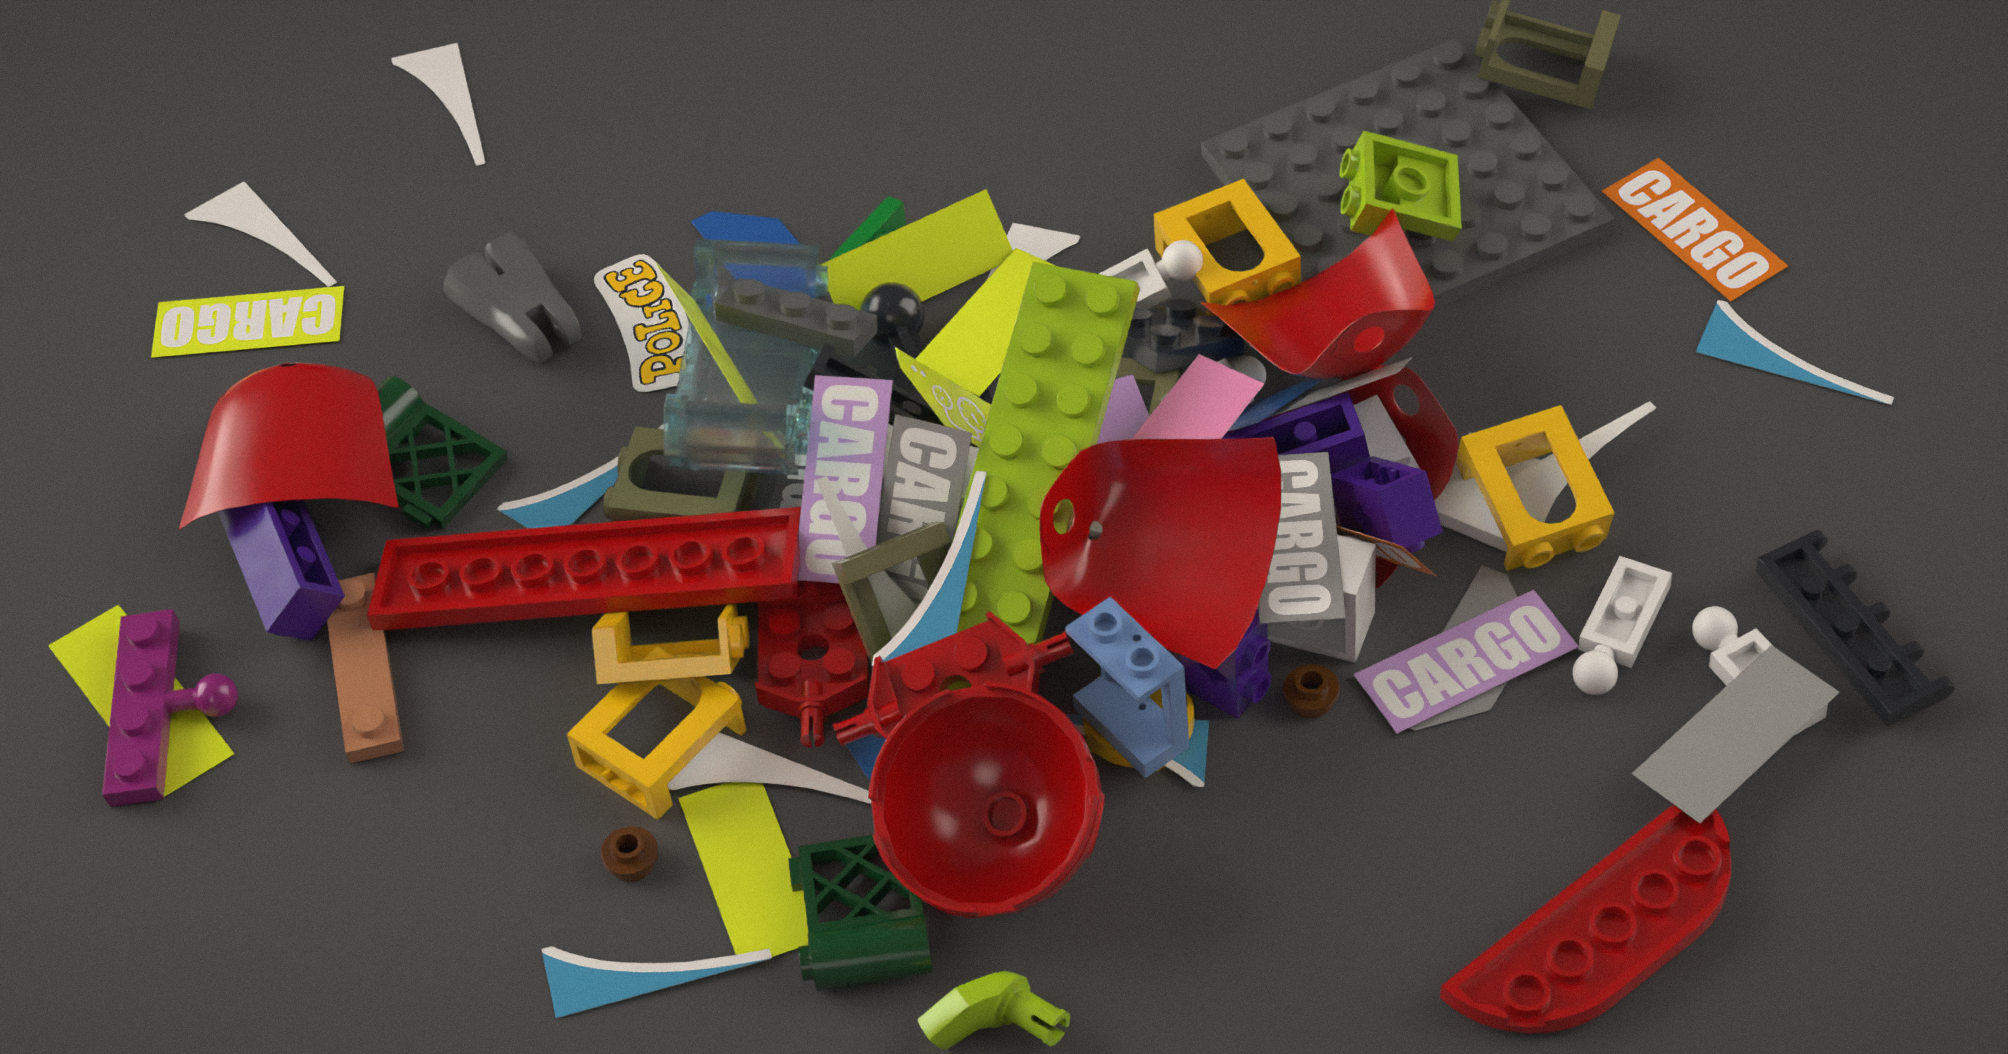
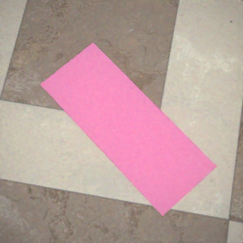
(1201, 403)

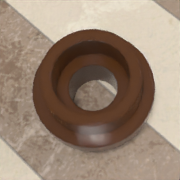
(1311, 702)
(631, 865)

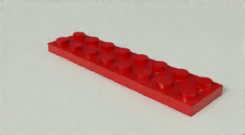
(587, 569)

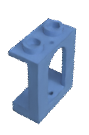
(1120, 700)

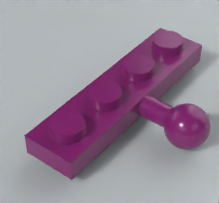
(144, 706)

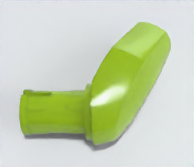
(990, 1004)

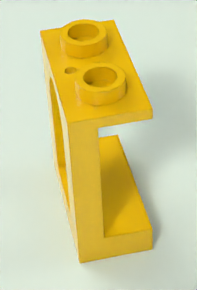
(1220, 216)
(1529, 541)
(621, 662)
(647, 779)

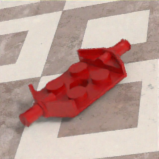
(973, 655)
(803, 686)

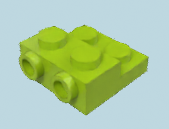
(1401, 176)

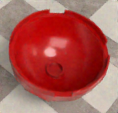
(985, 800)

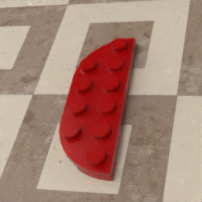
(1602, 930)

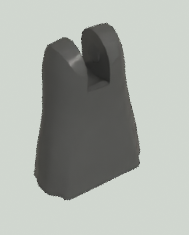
(513, 297)

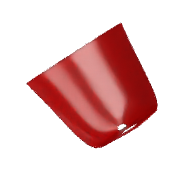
(1343, 316)
(293, 437)
(1179, 539)

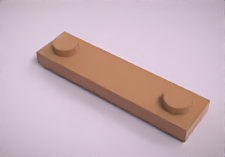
(363, 676)

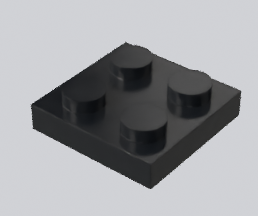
(1177, 334)

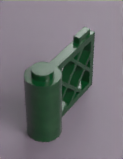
(403, 419)
(868, 941)

